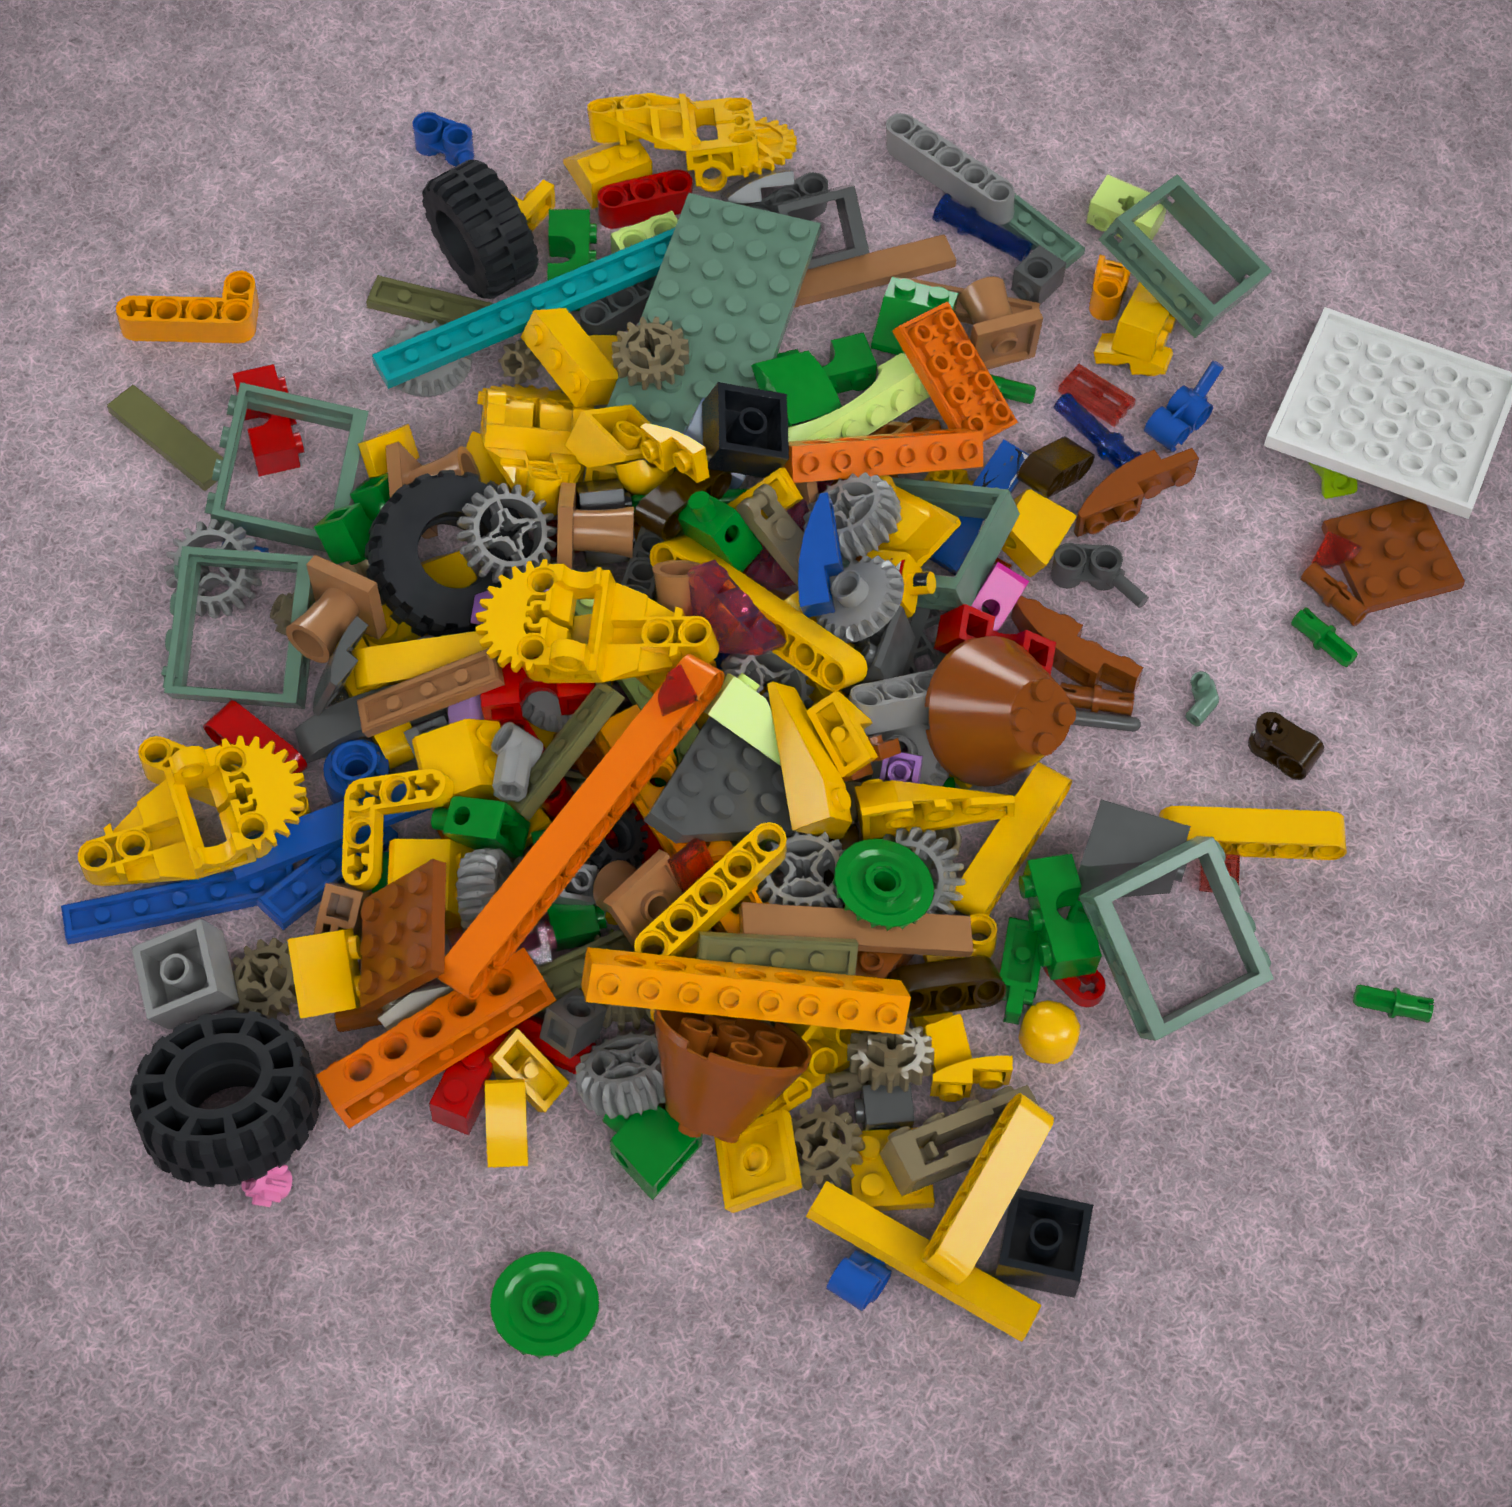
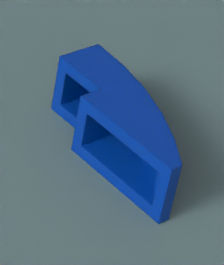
(819, 559)

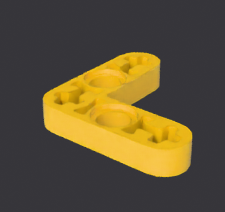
(373, 813)

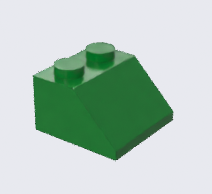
(902, 303)

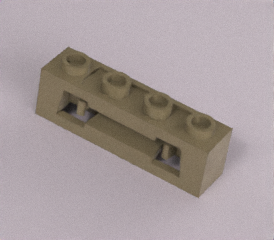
(914, 1167)

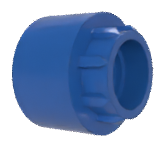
(352, 759)

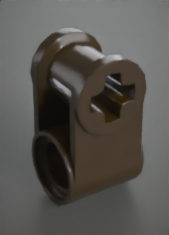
(1287, 747)

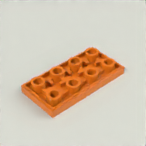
(954, 372)

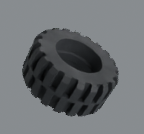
(480, 229)

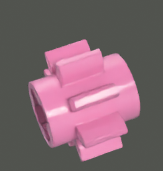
(269, 1188)

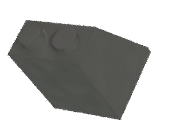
(1124, 840)

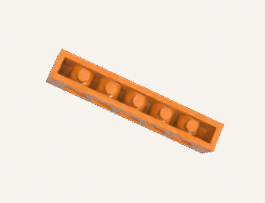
(884, 454)
(426, 1055)

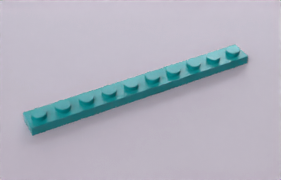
(512, 314)

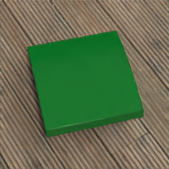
(804, 382)

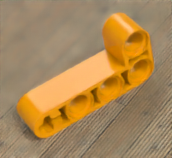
(194, 318)

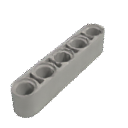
(950, 168)
(893, 701)

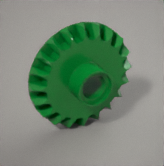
(885, 866)
(541, 1279)

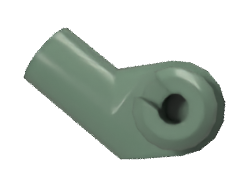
(1205, 698)

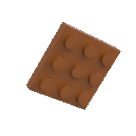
(1399, 556)
(403, 935)

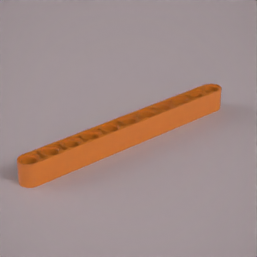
(574, 835)

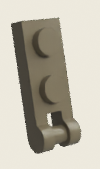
(778, 532)

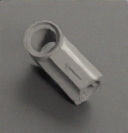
(516, 756)

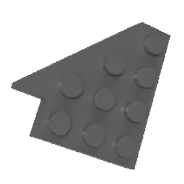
(720, 791)

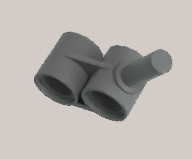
(1086, 567)

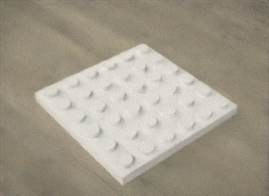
(1394, 412)

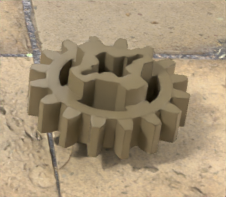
(666, 346)
(265, 979)
(890, 1057)
(835, 1158)

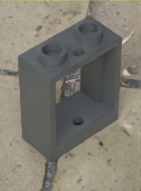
(849, 217)

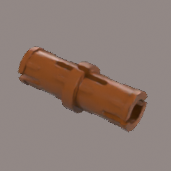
(1334, 594)
(1099, 699)

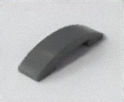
(337, 725)

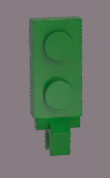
(1019, 968)

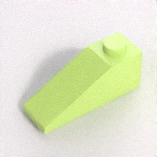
(745, 714)

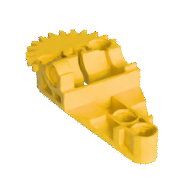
(673, 124)
(528, 436)
(622, 634)
(168, 829)

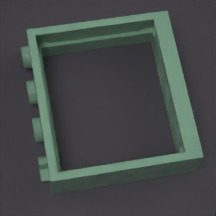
(1163, 277)
(292, 407)
(969, 501)
(183, 609)
(1123, 961)

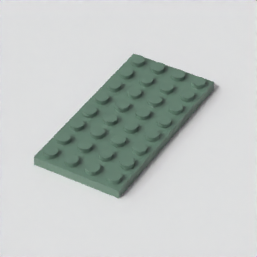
(731, 291)

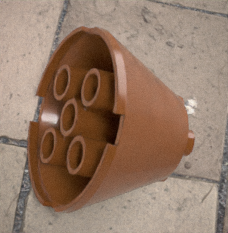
(994, 711)
(724, 1069)

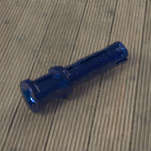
(969, 222)
(1109, 444)

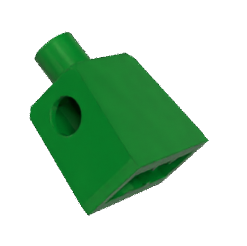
(712, 522)
(483, 825)
(650, 1148)

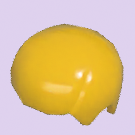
(640, 477)
(1049, 1032)

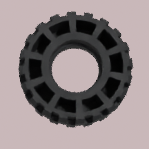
(395, 558)
(232, 1140)

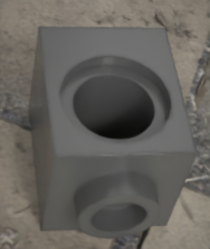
(1038, 275)
(572, 1023)
(884, 1110)

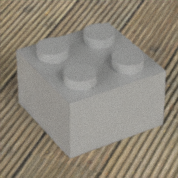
(185, 974)

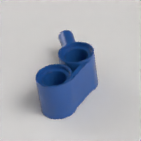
(441, 135)
(1184, 412)
(859, 1279)

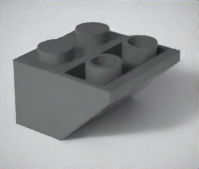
(886, 650)

